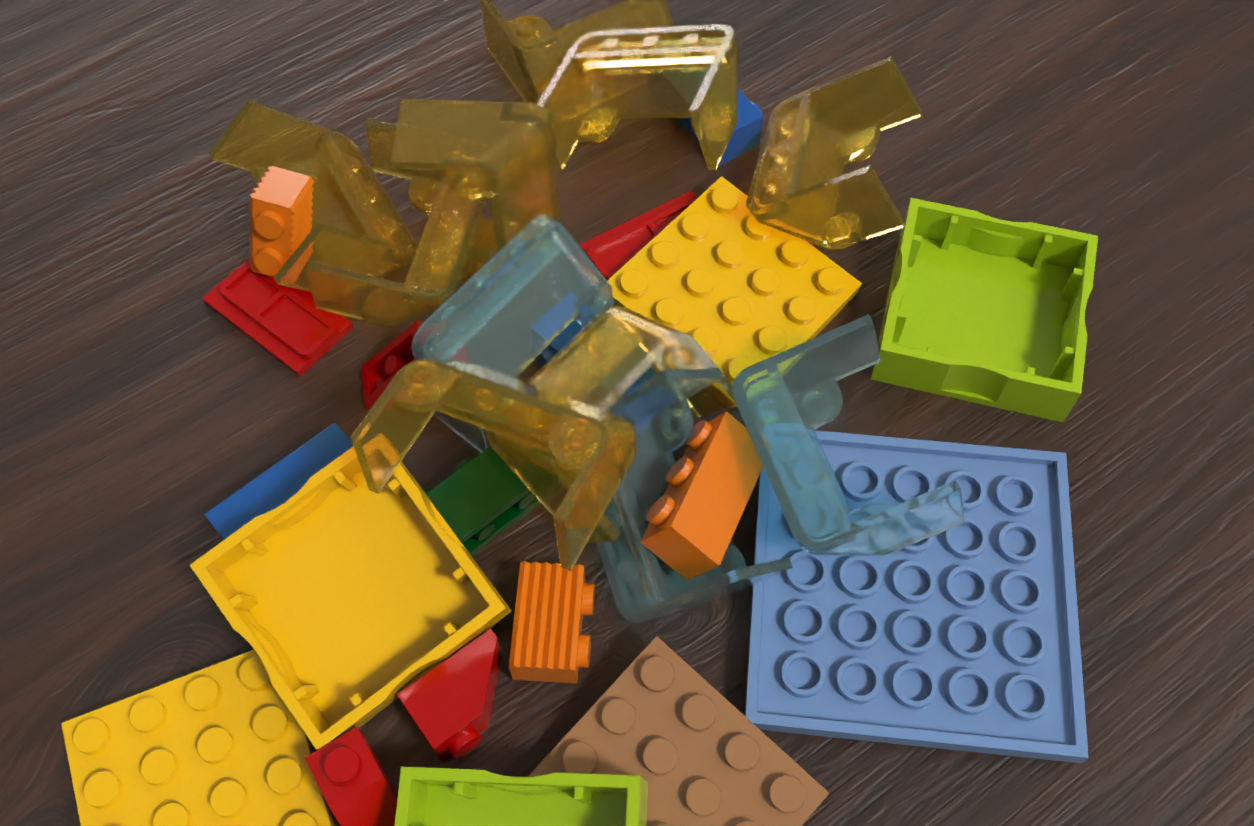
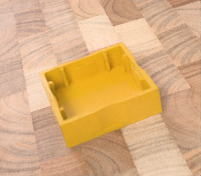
(349, 594)

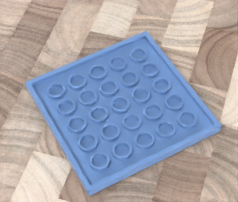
(937, 642)

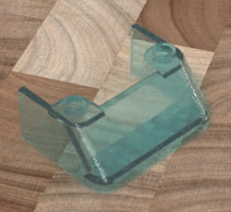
(514, 308)
(781, 408)
(638, 578)

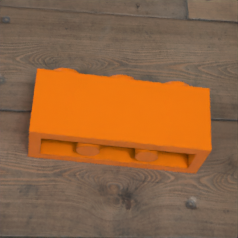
(704, 497)

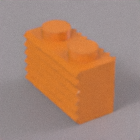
(279, 218)
(548, 623)

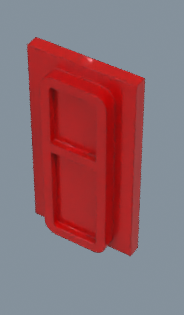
(620, 244)
(277, 317)

